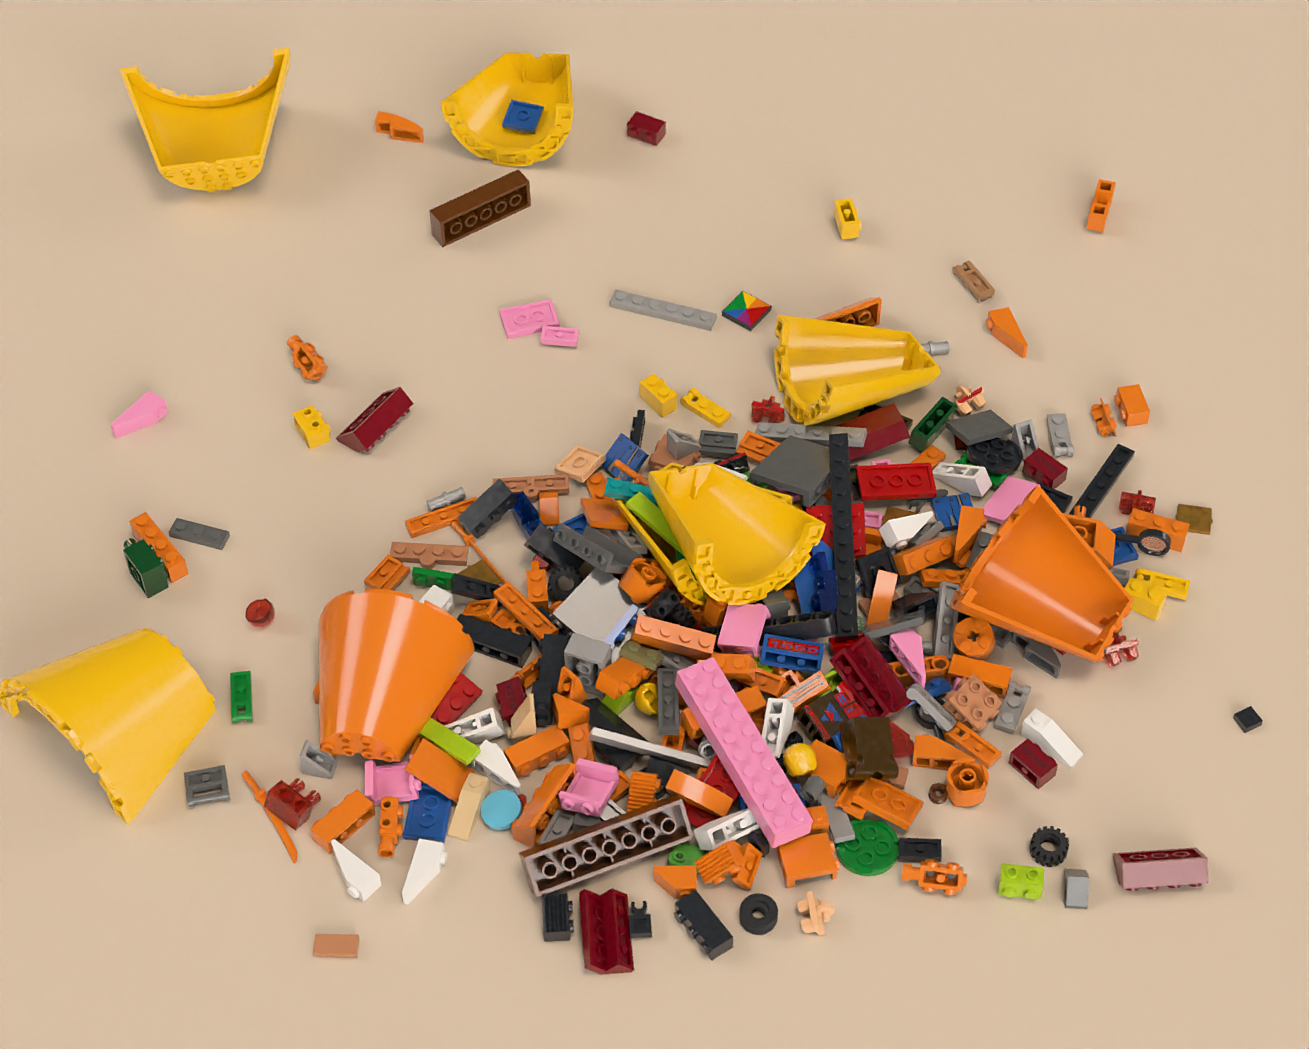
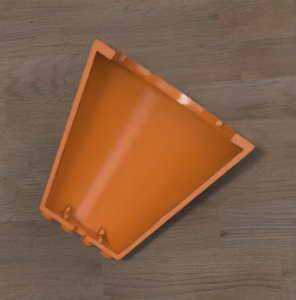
(1045, 583)
(384, 670)

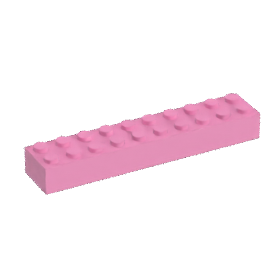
(743, 752)

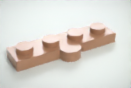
(537, 484)
(429, 554)

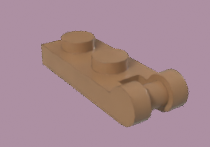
(974, 280)

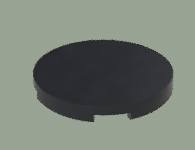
(995, 455)

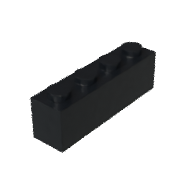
(497, 642)

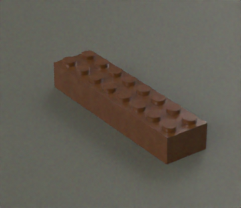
(606, 845)

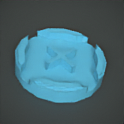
(501, 809)

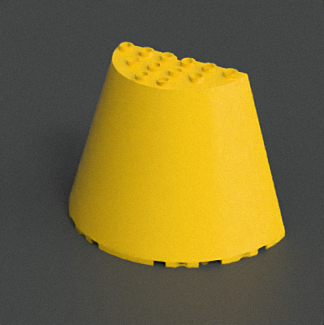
(209, 138)
(124, 706)

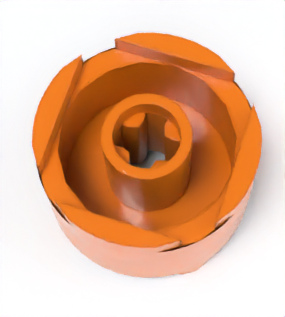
(642, 581)
(974, 628)
(966, 782)

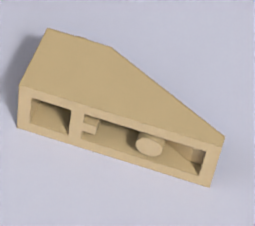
(523, 721)
(469, 806)

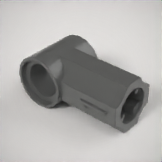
(812, 791)

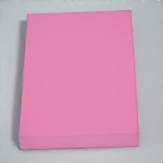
(528, 318)
(1007, 498)

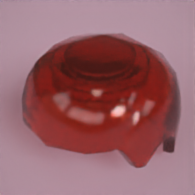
(260, 612)

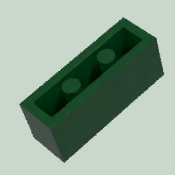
(932, 424)

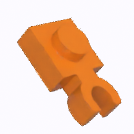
(506, 620)

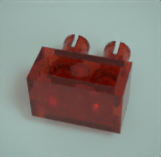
(289, 804)

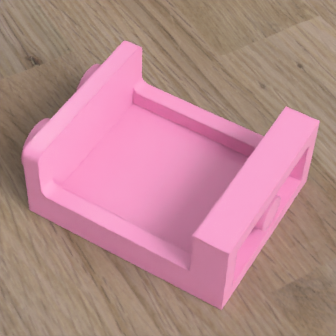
(743, 629)
(390, 781)
(590, 788)

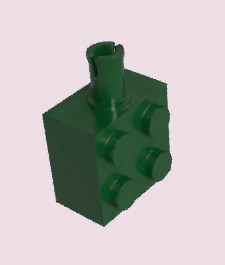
(145, 567)

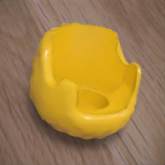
(647, 699)
(799, 759)

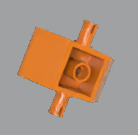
(1095, 534)

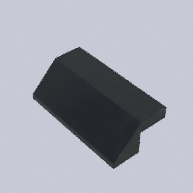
(604, 718)

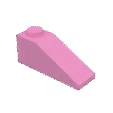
(141, 414)
(908, 650)

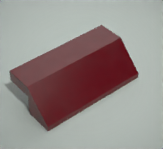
(883, 429)
(871, 679)
(606, 932)

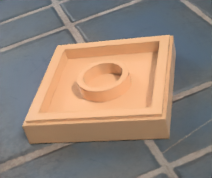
(580, 463)

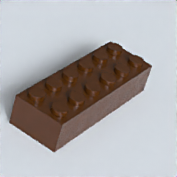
(480, 208)

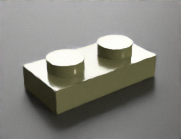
(641, 655)

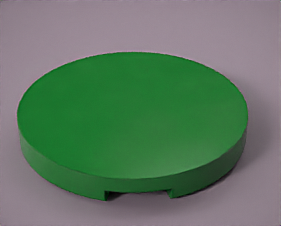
(872, 849)

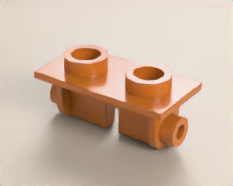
(1107, 424)
(529, 672)

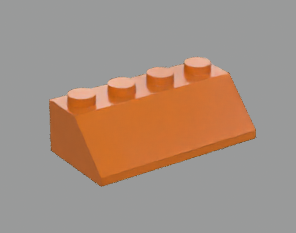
(861, 313)
(543, 805)

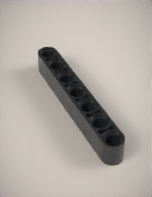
(795, 626)

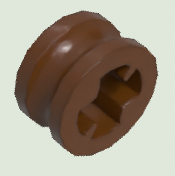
(933, 796)

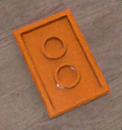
(603, 514)
(438, 769)
(888, 802)

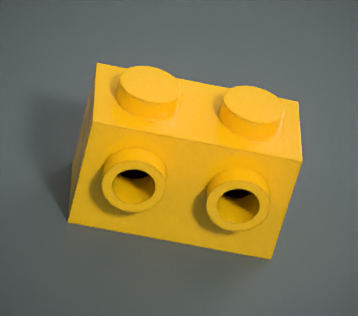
(847, 218)
(658, 395)
(311, 426)
(1147, 599)

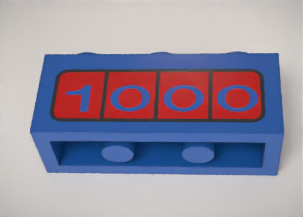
(792, 653)

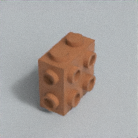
(663, 457)
(972, 703)

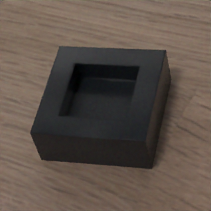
(1247, 719)

